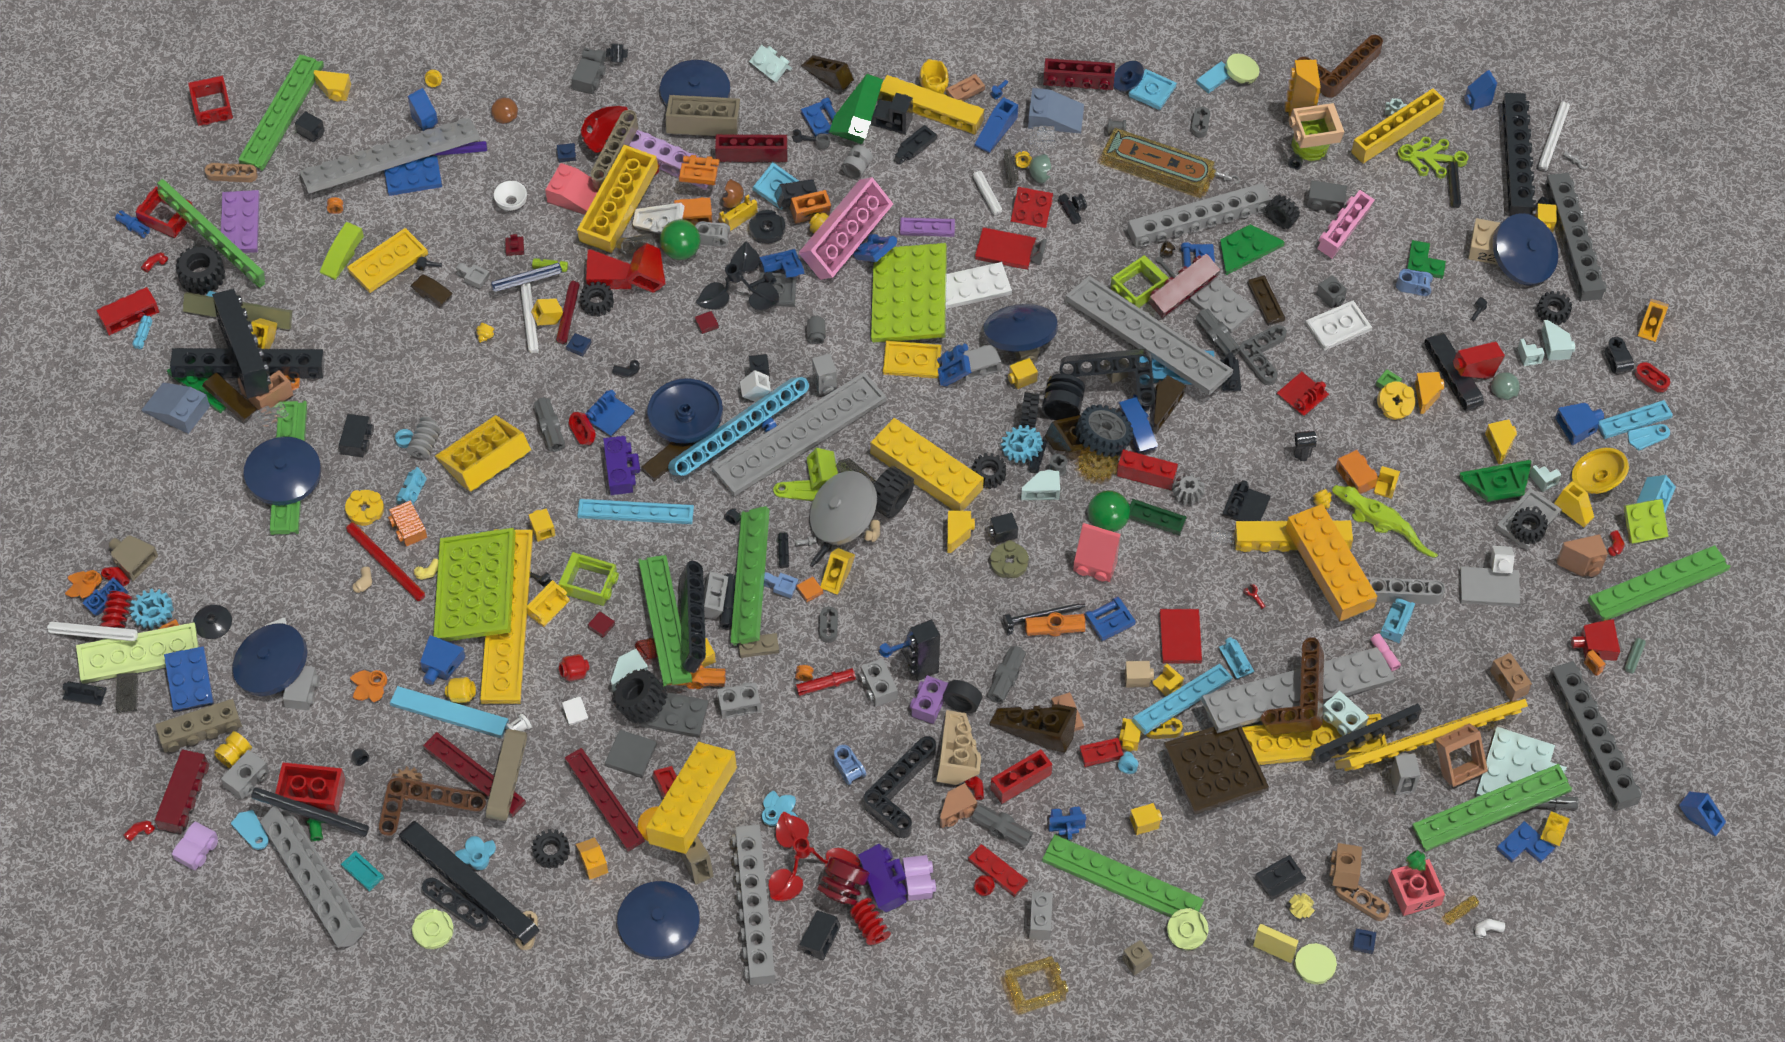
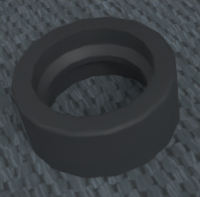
(962, 696)

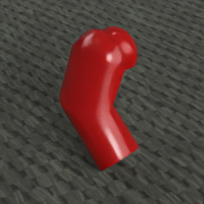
(152, 260)
(1618, 543)
(116, 573)
(977, 785)
(138, 827)

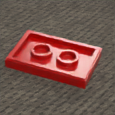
(1005, 247)
(1180, 636)

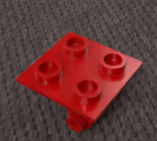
(1032, 207)
(1303, 393)

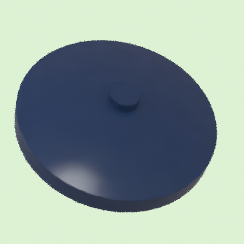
(694, 79)
(1525, 249)
(1020, 327)
(685, 410)
(282, 471)
(270, 659)
(658, 920)

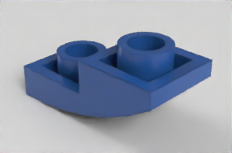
(97, 599)

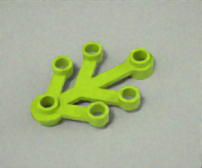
(1430, 156)

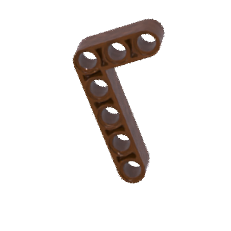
(1334, 82)
(1311, 656)
(425, 795)

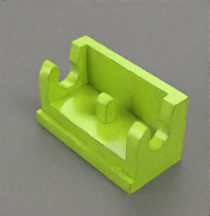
(821, 467)

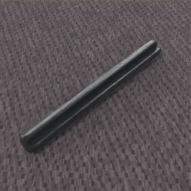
(309, 811)

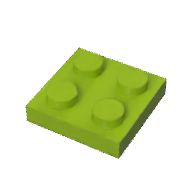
(1645, 521)

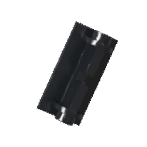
(1233, 383)
(84, 693)

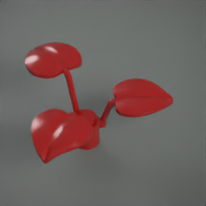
(794, 832)

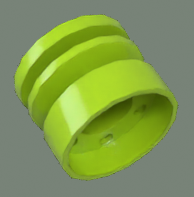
(1316, 152)

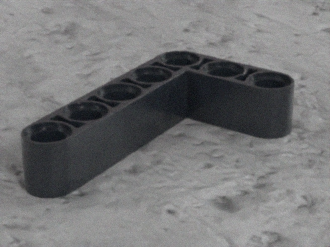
(1115, 367)
(896, 783)

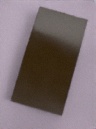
(432, 289)

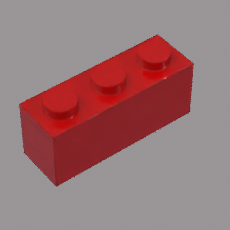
(127, 311)
(1147, 469)
(1021, 776)

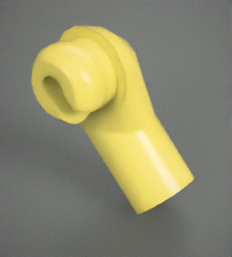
(427, 572)

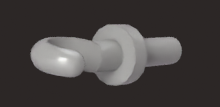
(1575, 159)
(1227, 177)
(809, 541)

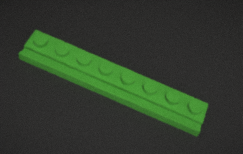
(280, 112)
(211, 233)
(287, 517)
(750, 576)
(1658, 583)
(664, 619)
(1491, 807)
(1118, 878)

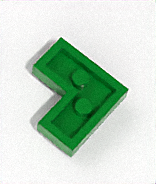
(1420, 262)

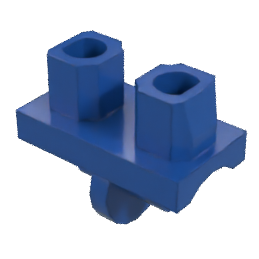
(1067, 824)

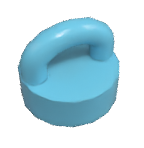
(403, 437)
(1128, 763)

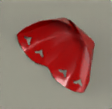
(602, 127)

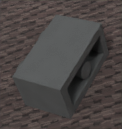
(1326, 196)

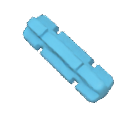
(142, 332)

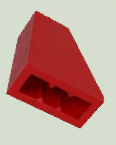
(647, 269)
(607, 270)
(1479, 361)

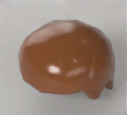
(504, 110)
(735, 194)

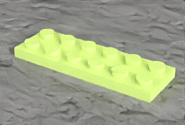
(111, 657)

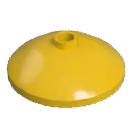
(1600, 470)

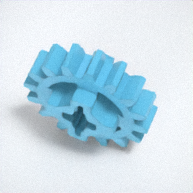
(1022, 444)
(151, 609)

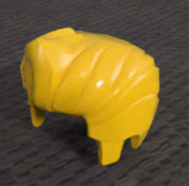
(934, 76)

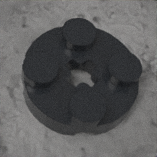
(770, 235)

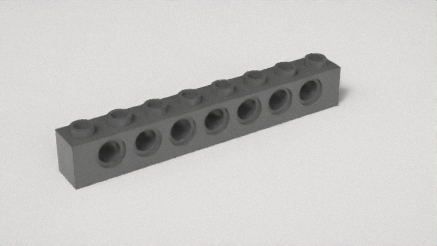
(1575, 237)
(1619, 796)

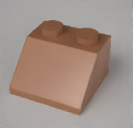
(1583, 556)

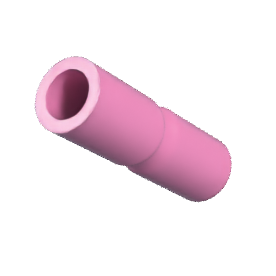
(1378, 641)

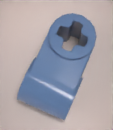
(1413, 281)
(850, 767)

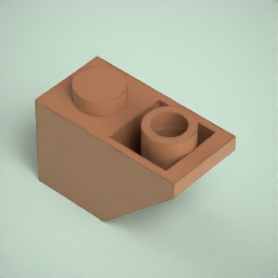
(958, 804)

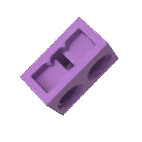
(931, 700)

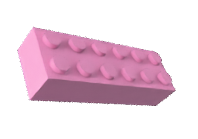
(845, 228)

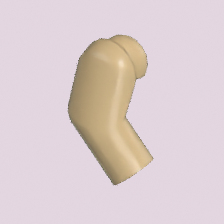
(874, 532)
(364, 582)

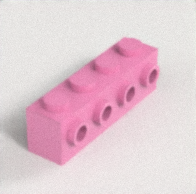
(1346, 223)

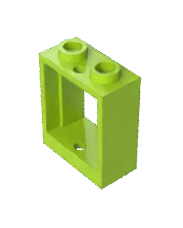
(1147, 268)
(580, 561)

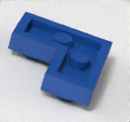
(783, 260)
(1523, 839)

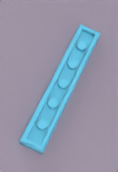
(635, 511)
(1181, 699)
(449, 712)

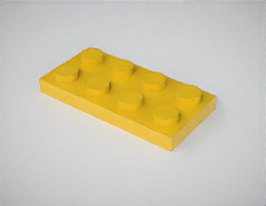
(387, 260)

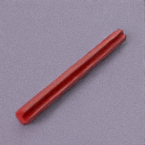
(385, 561)

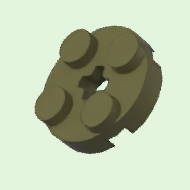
(1011, 550)

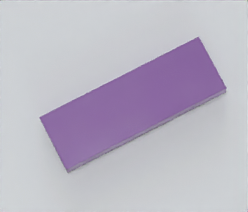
(927, 227)

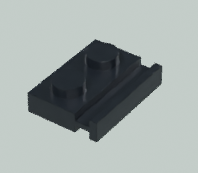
(1280, 877)

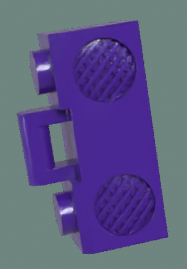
(617, 455)
(882, 880)

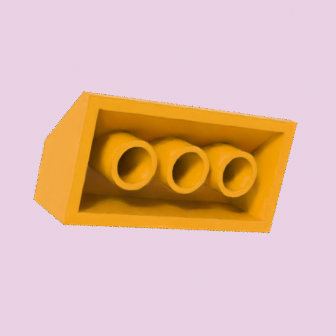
(1303, 86)

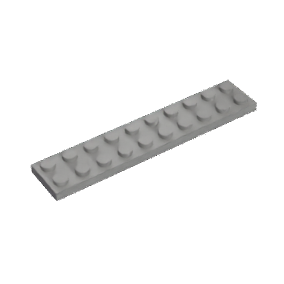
(389, 155)
(1149, 334)
(799, 434)
(1248, 701)

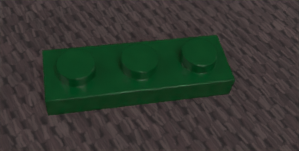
(1156, 517)

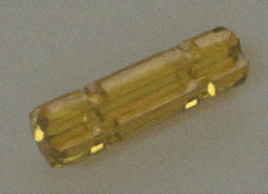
(1461, 909)

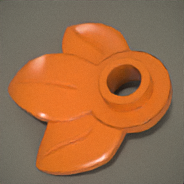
(83, 583)
(367, 687)

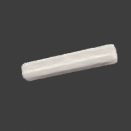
(987, 193)

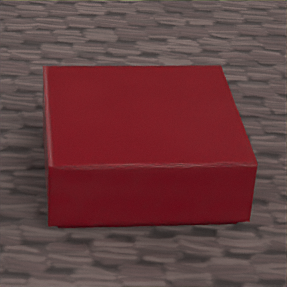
(706, 322)
(601, 624)

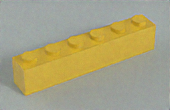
(935, 105)
(1397, 125)
(1274, 536)

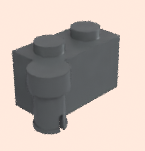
(589, 71)

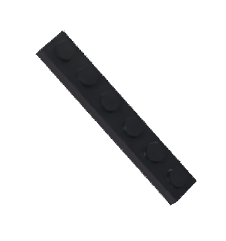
(1361, 736)

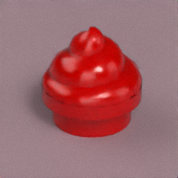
(984, 885)

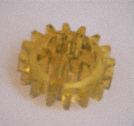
(1097, 465)

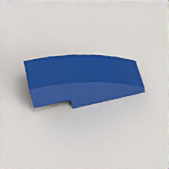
(1142, 433)

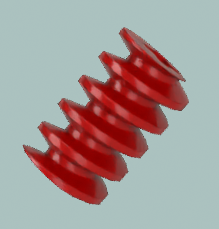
(115, 609)
(868, 923)

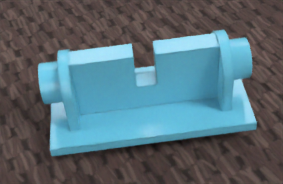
(413, 484)
(1236, 658)

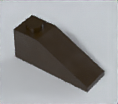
(831, 72)
(1167, 398)

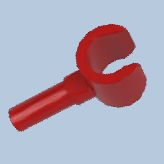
(1254, 594)

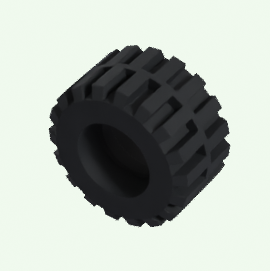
(204, 280)
(893, 491)
(639, 696)

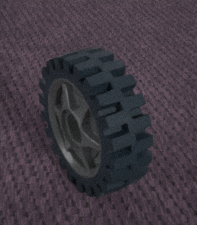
(1104, 430)

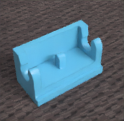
(1397, 620)

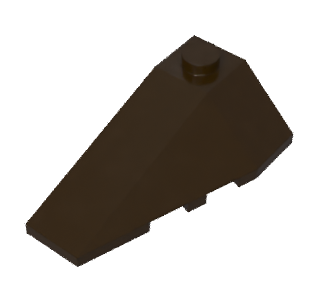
(1063, 436)
(1045, 727)

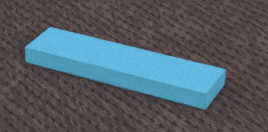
(1634, 419)

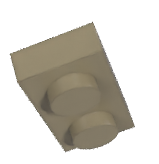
(766, 645)

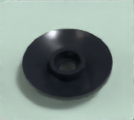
(212, 628)

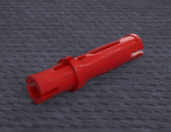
(833, 679)

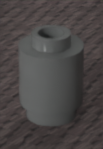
(816, 330)

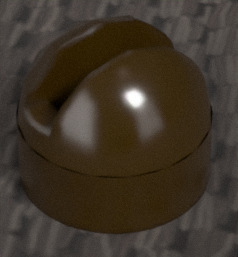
(1166, 249)

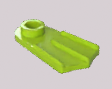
(796, 490)

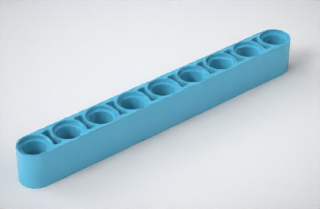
(731, 430)

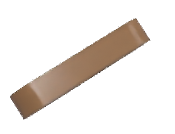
(222, 167)
(1346, 896)

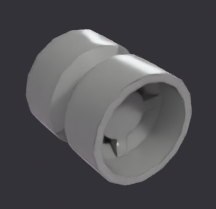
(856, 162)

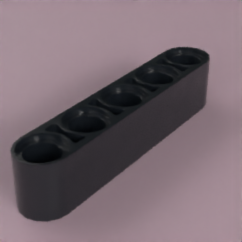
(1462, 387)

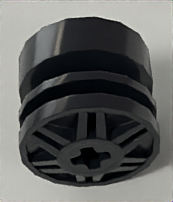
(1063, 396)

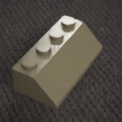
(702, 115)

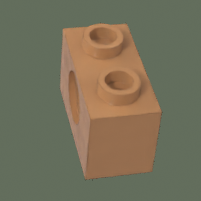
(1510, 677)
(1346, 865)

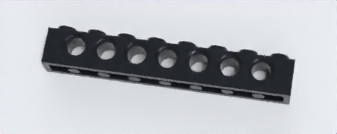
(1517, 154)
(208, 361)

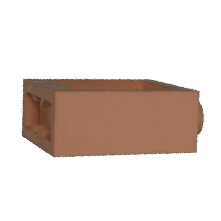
(1454, 740)

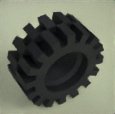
(1282, 211)
(597, 290)
(1554, 299)
(1030, 409)
(990, 461)
(1531, 516)
(554, 859)

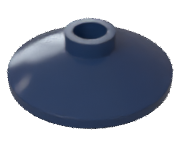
(1128, 76)

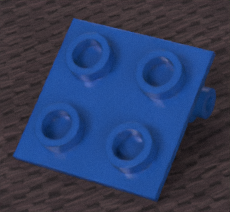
(609, 413)

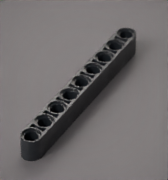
(469, 882)

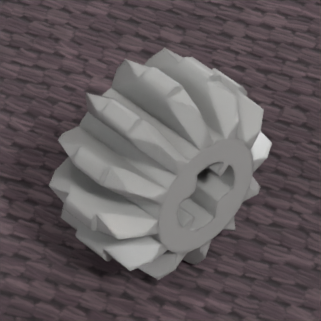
(1188, 489)

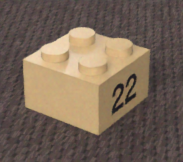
(1482, 241)

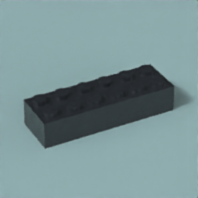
(241, 343)

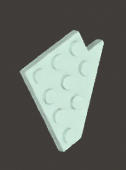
(1514, 758)

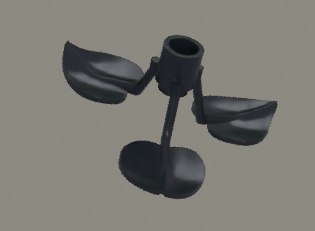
(745, 259)

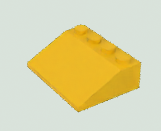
(484, 452)

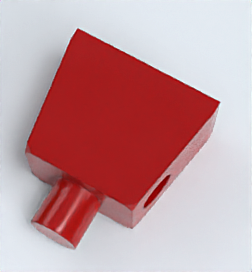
(1600, 638)

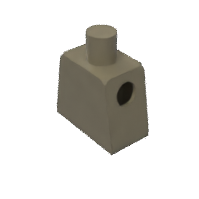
(132, 555)
(696, 854)

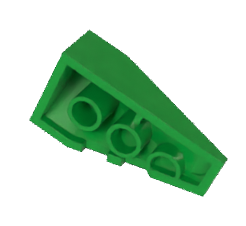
(857, 111)

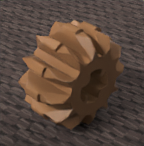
(397, 785)

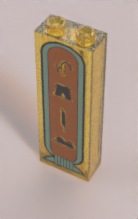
(1158, 163)

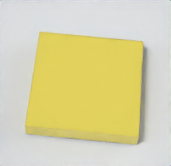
(1275, 943)

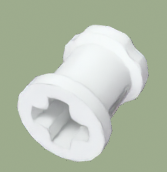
(519, 724)

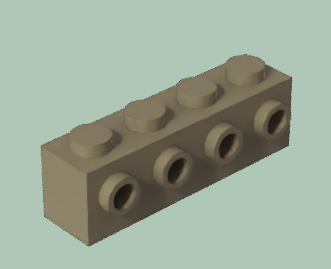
(198, 726)

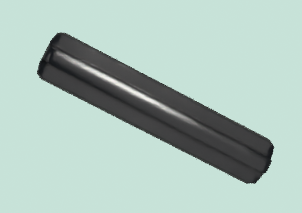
(1454, 184)

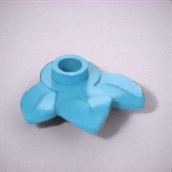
(776, 805)
(476, 852)

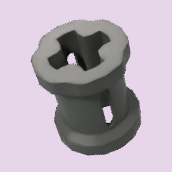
(1116, 124)
(1058, 463)

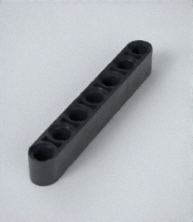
(692, 616)

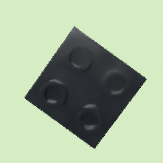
(1246, 503)

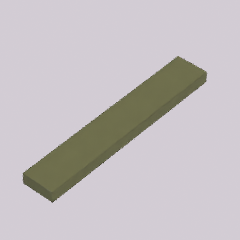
(205, 306)

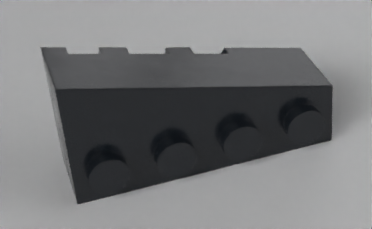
(922, 650)

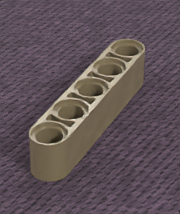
(615, 141)
(506, 775)

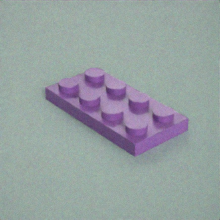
(241, 219)

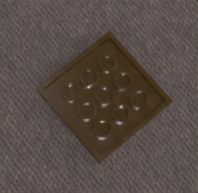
(1215, 768)

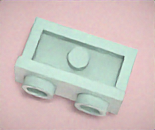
(770, 64)

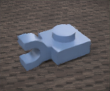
(783, 585)

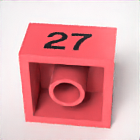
(1416, 889)

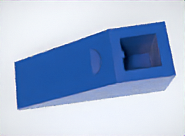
(997, 125)

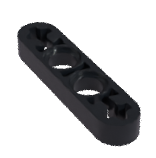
(454, 905)

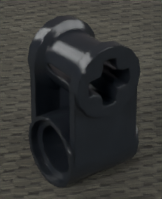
(1618, 356)

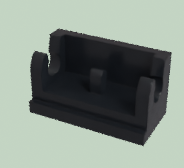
(820, 935)

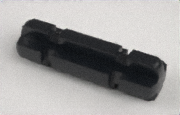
(1069, 208)
(1036, 461)
(783, 549)

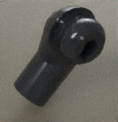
(627, 371)

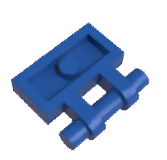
(953, 369)

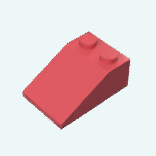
(571, 189)
(1097, 552)

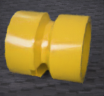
(234, 748)

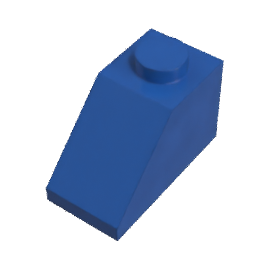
(1481, 91)
(422, 110)
(1703, 812)

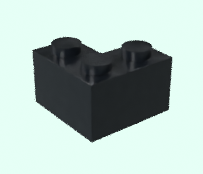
(894, 115)

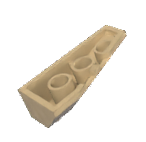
(958, 751)

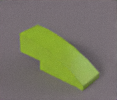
(341, 250)

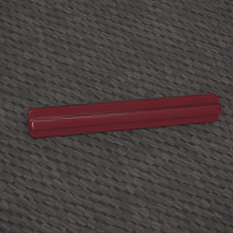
(568, 312)

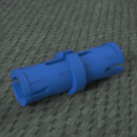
(132, 223)

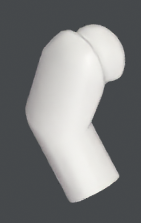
(1488, 924)

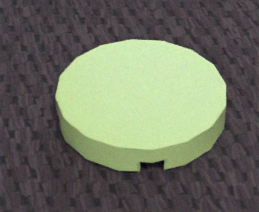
(1242, 68)
(1187, 929)
(432, 935)
(1315, 963)

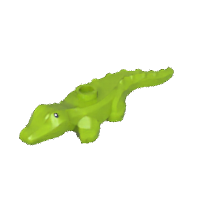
(1379, 515)

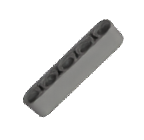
(1406, 589)

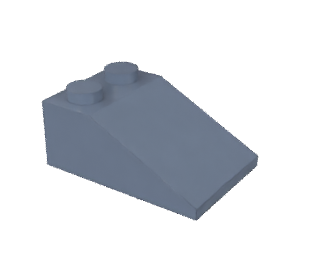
(1055, 110)
(177, 406)

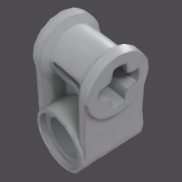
(711, 233)

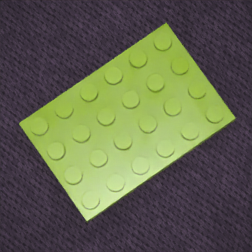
(910, 293)
(475, 585)

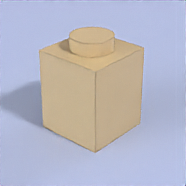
(1138, 674)

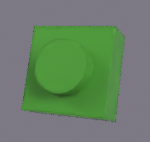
(1387, 377)

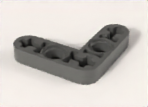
(1257, 352)

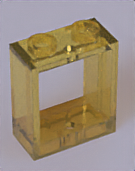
(1024, 1006)

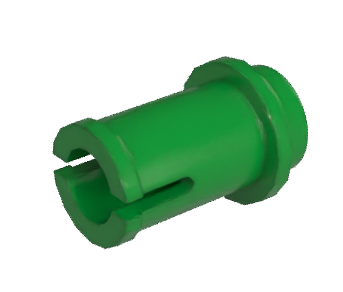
(315, 830)

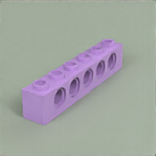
(668, 156)

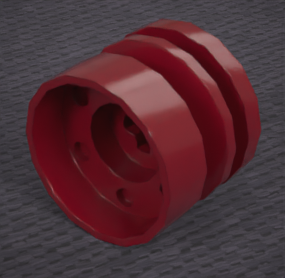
(843, 881)

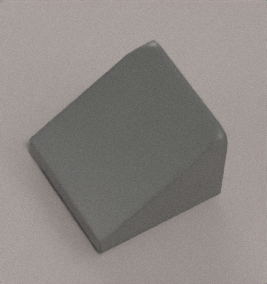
(1038, 251)

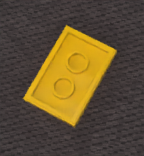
(911, 359)

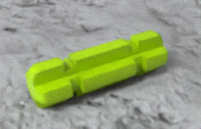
(537, 263)

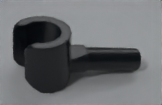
(798, 137)
(423, 262)
(768, 277)
(1481, 303)
(544, 580)

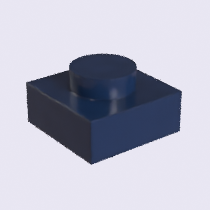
(566, 152)
(578, 344)
(1364, 941)

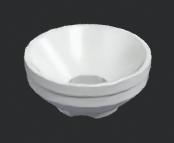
(507, 190)

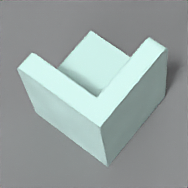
(1530, 353)
(1544, 478)

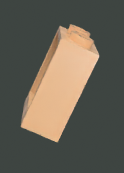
(1324, 111)

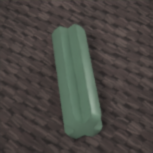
(1634, 656)

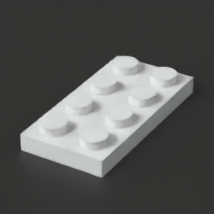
(976, 285)

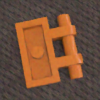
(701, 174)

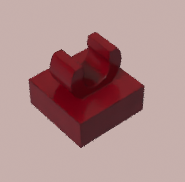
(514, 245)

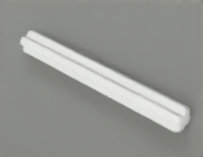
(1553, 136)
(529, 319)
(92, 631)

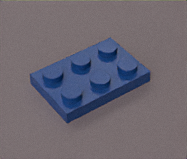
(414, 176)
(188, 679)

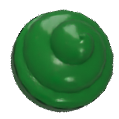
(1416, 860)

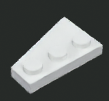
(656, 217)

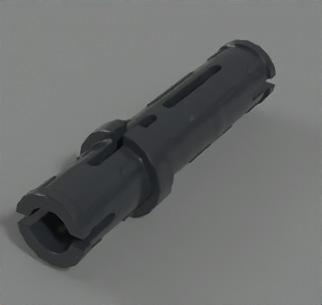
(727, 614)

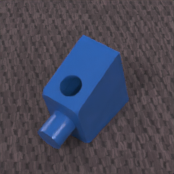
(1578, 421)
(440, 659)

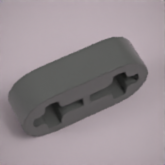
(1203, 122)
(824, 624)

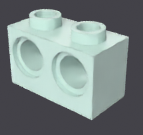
(1347, 713)

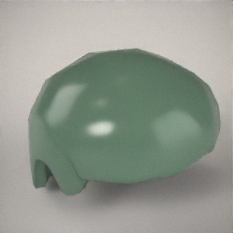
(1039, 167)
(1505, 385)

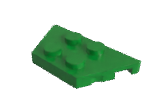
(1246, 247)
(1498, 481)

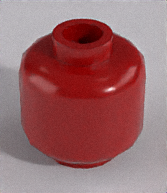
(573, 667)

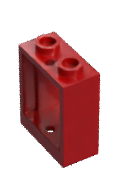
(215, 86)
(143, 211)

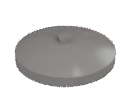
(843, 508)

